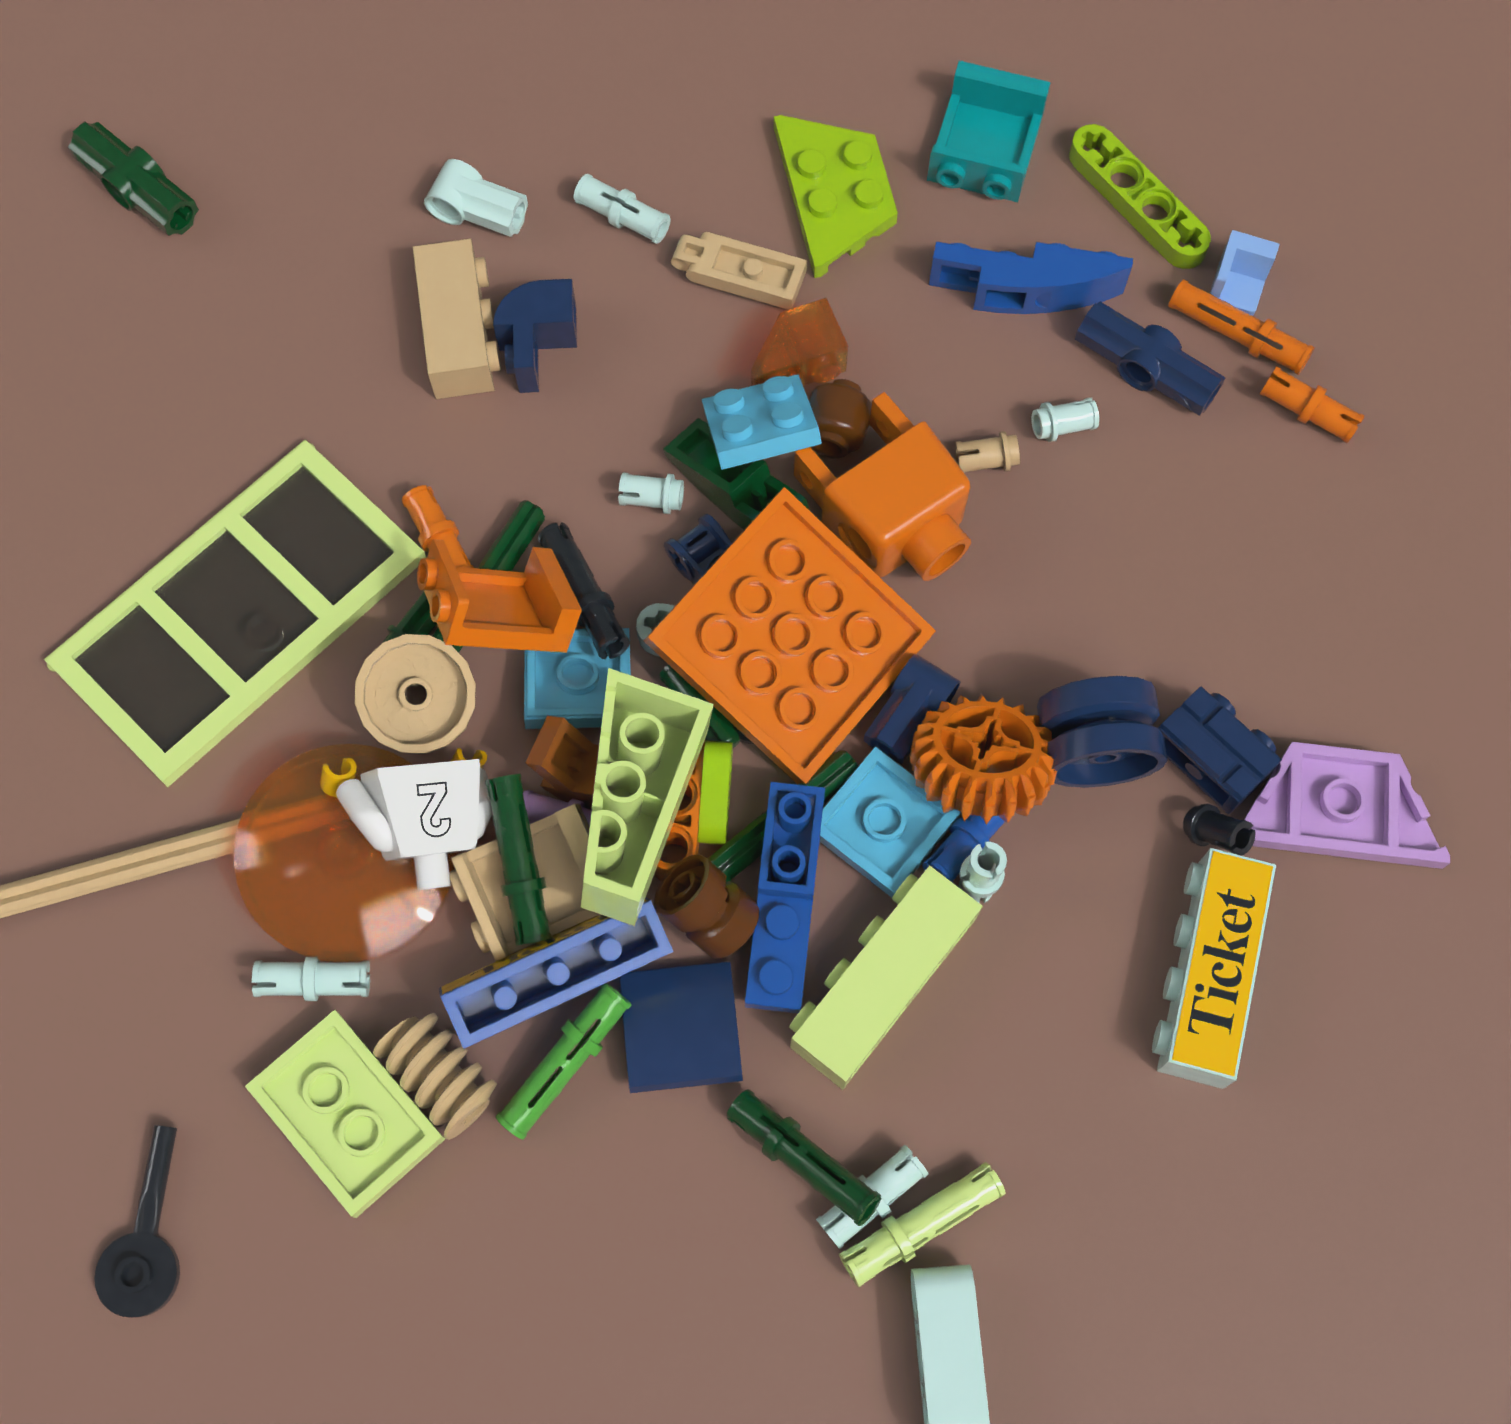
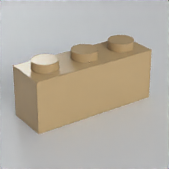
(455, 318)

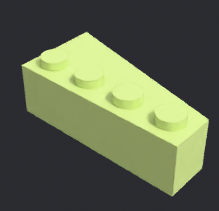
(641, 776)

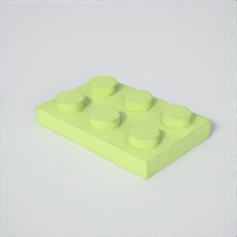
(345, 1113)

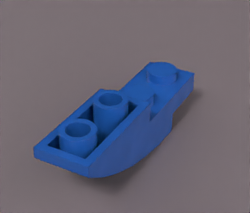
(1048, 282)
(785, 897)

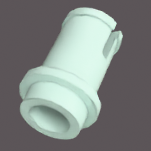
(1065, 418)
(651, 492)

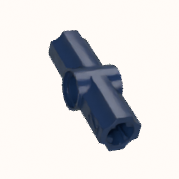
(1149, 358)

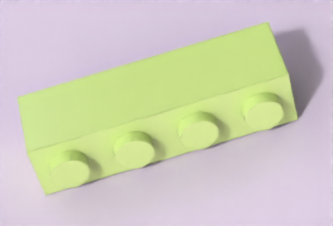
(884, 976)

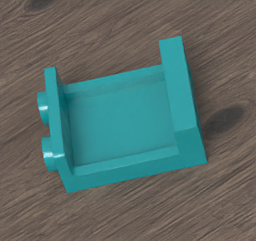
(988, 131)

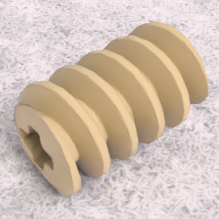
(435, 1073)

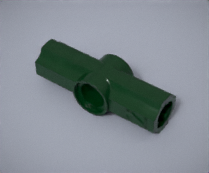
(133, 178)

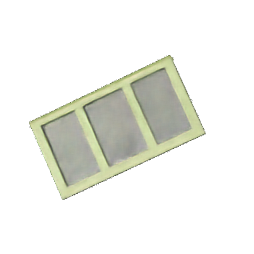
(235, 611)

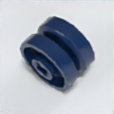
(1103, 731)

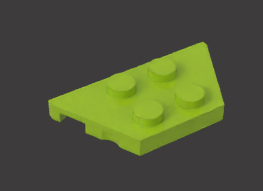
(835, 187)

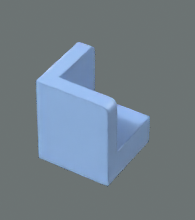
(1244, 270)

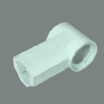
(463, 195)

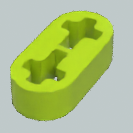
(715, 792)

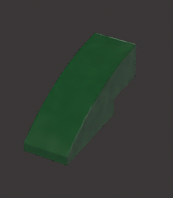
(736, 491)

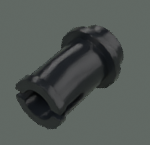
(1208, 826)

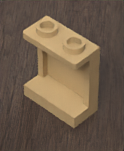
(561, 857)

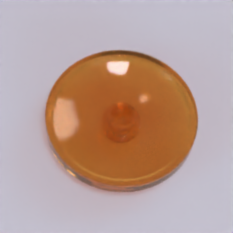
(314, 873)

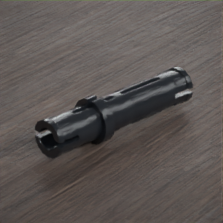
(596, 606)

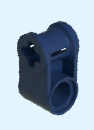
(698, 548)

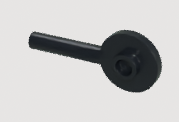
(140, 1268)

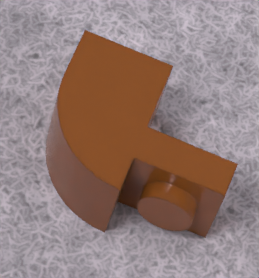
(564, 761)

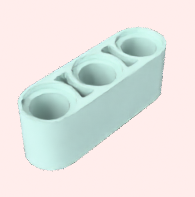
(949, 1345)

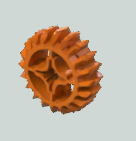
(983, 758)

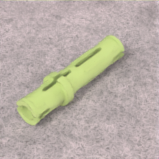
(913, 1229)

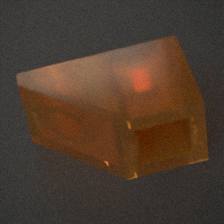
(803, 343)

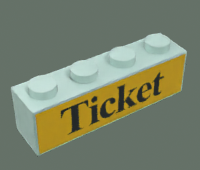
(1215, 968)

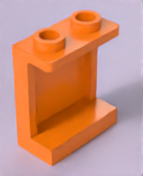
(499, 606)

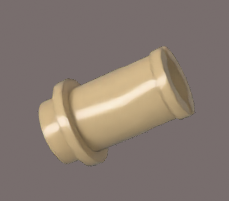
(988, 453)

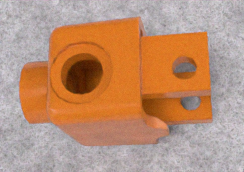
(897, 501)

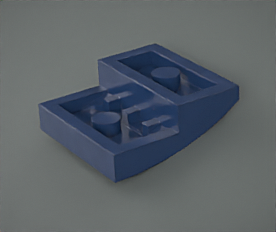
(681, 1027)

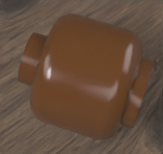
(841, 417)

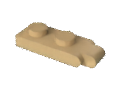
(741, 268)

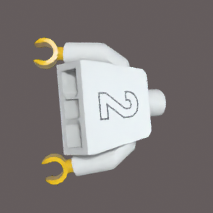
(417, 810)

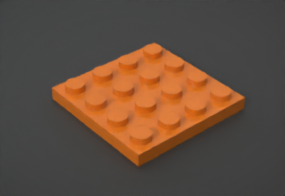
(790, 636)

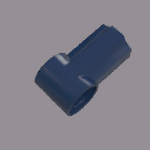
(915, 691)

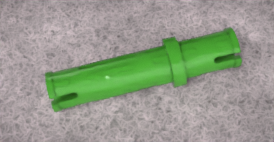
(521, 1112)

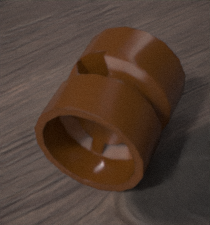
(706, 907)

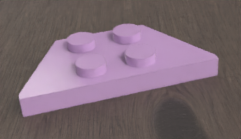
(1345, 807)

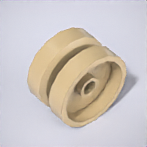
(415, 662)

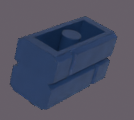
(1218, 749)

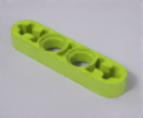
(1146, 191)

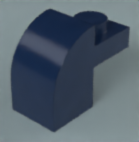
(535, 318)

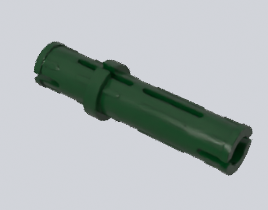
(518, 860)
(784, 1141)

